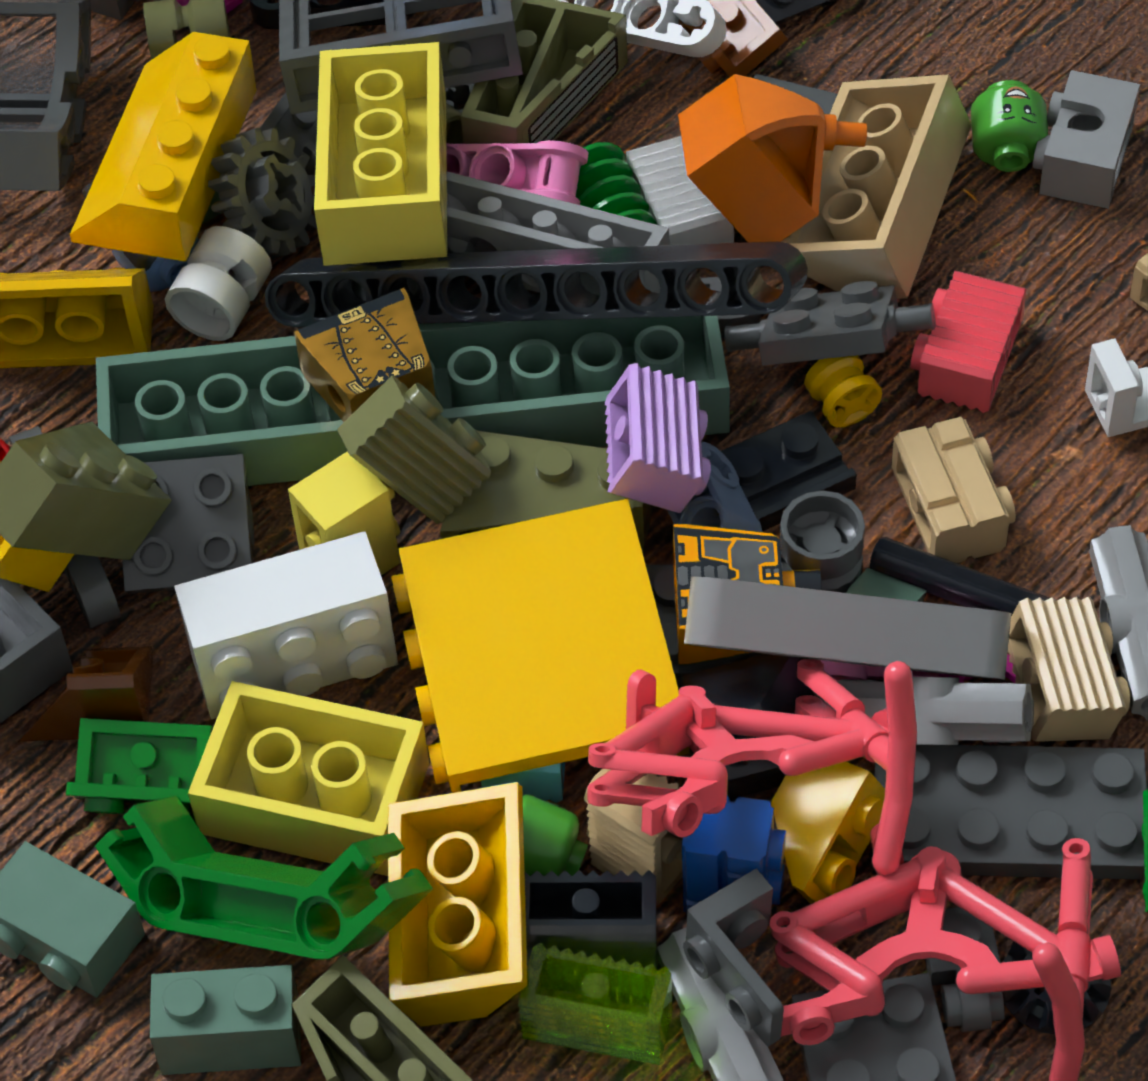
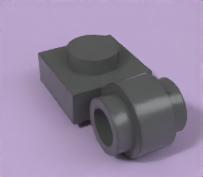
(959, 1009)

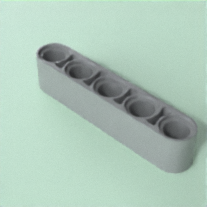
(847, 627)

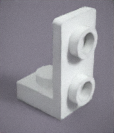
(1117, 389)

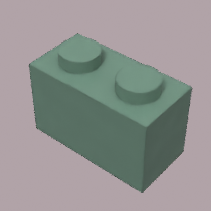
(65, 921)
(225, 1020)

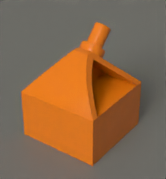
(761, 154)

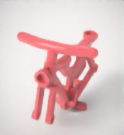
(794, 742)
(922, 886)

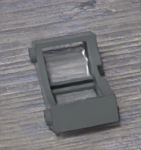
(41, 64)

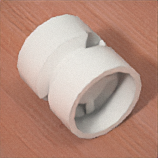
(218, 283)

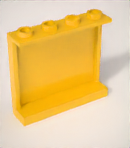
(530, 639)

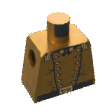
(361, 349)

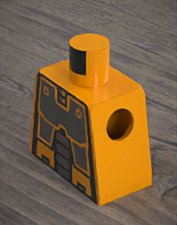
(726, 555)

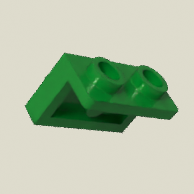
(135, 762)

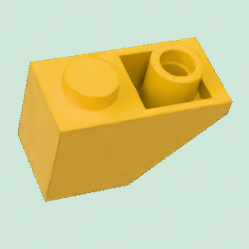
(827, 825)

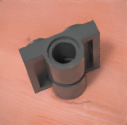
(201, 530)

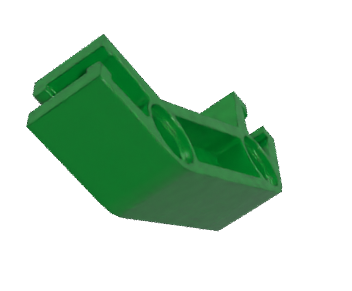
(251, 901)

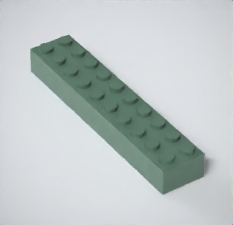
(495, 375)

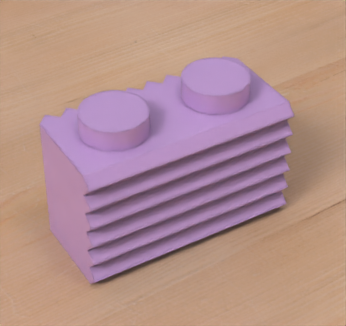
(656, 439)

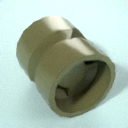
(168, 15)

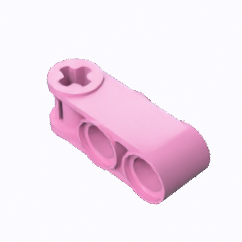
(537, 168)

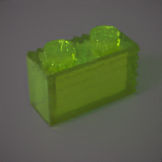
(596, 1004)

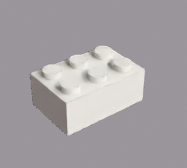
(290, 621)

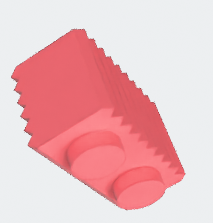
(970, 342)

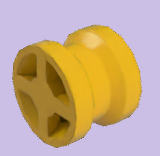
(843, 389)

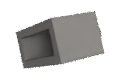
(1087, 138)

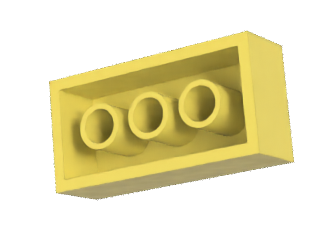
(381, 154)

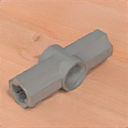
(1122, 580)
(958, 710)
(708, 1026)

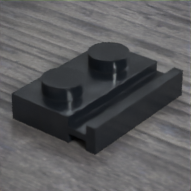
(787, 464)

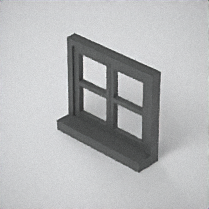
(469, 48)

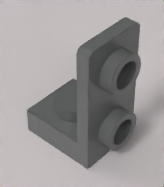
(713, 936)

